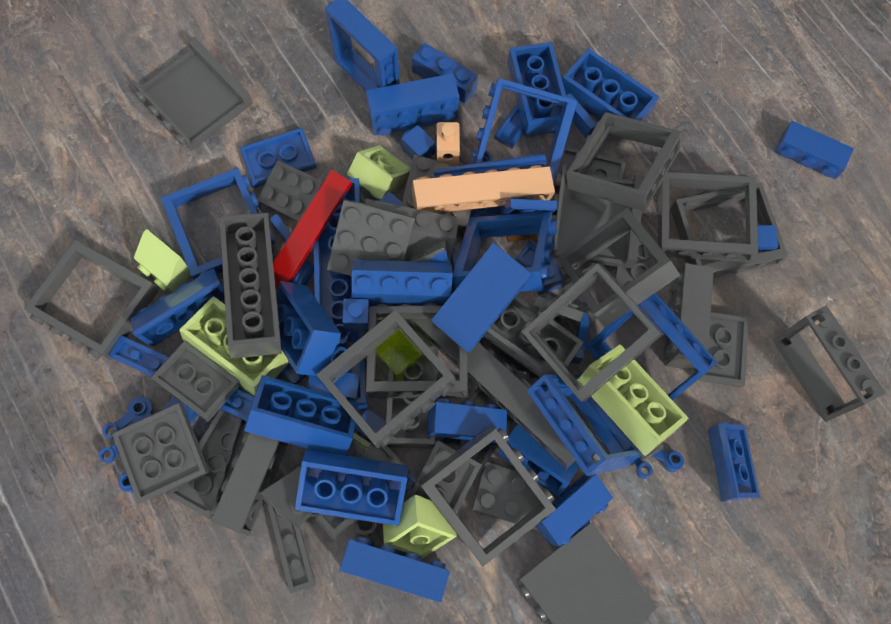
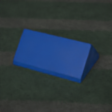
(733, 462)

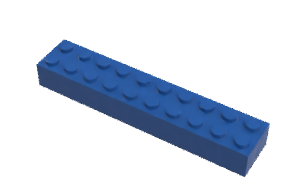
(334, 287)

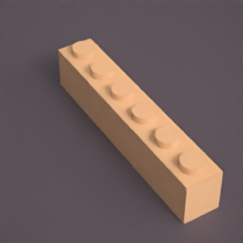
(482, 189)

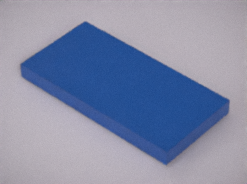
(481, 297)

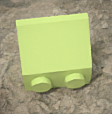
(378, 171)
(161, 263)
(420, 528)

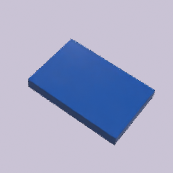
(287, 147)

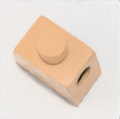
(448, 142)

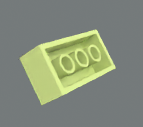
(208, 335)
(635, 403)

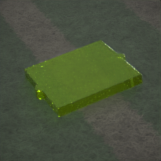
(398, 352)

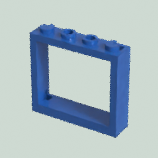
(347, 22)
(561, 131)
(196, 192)
(509, 225)
(673, 328)
(550, 398)

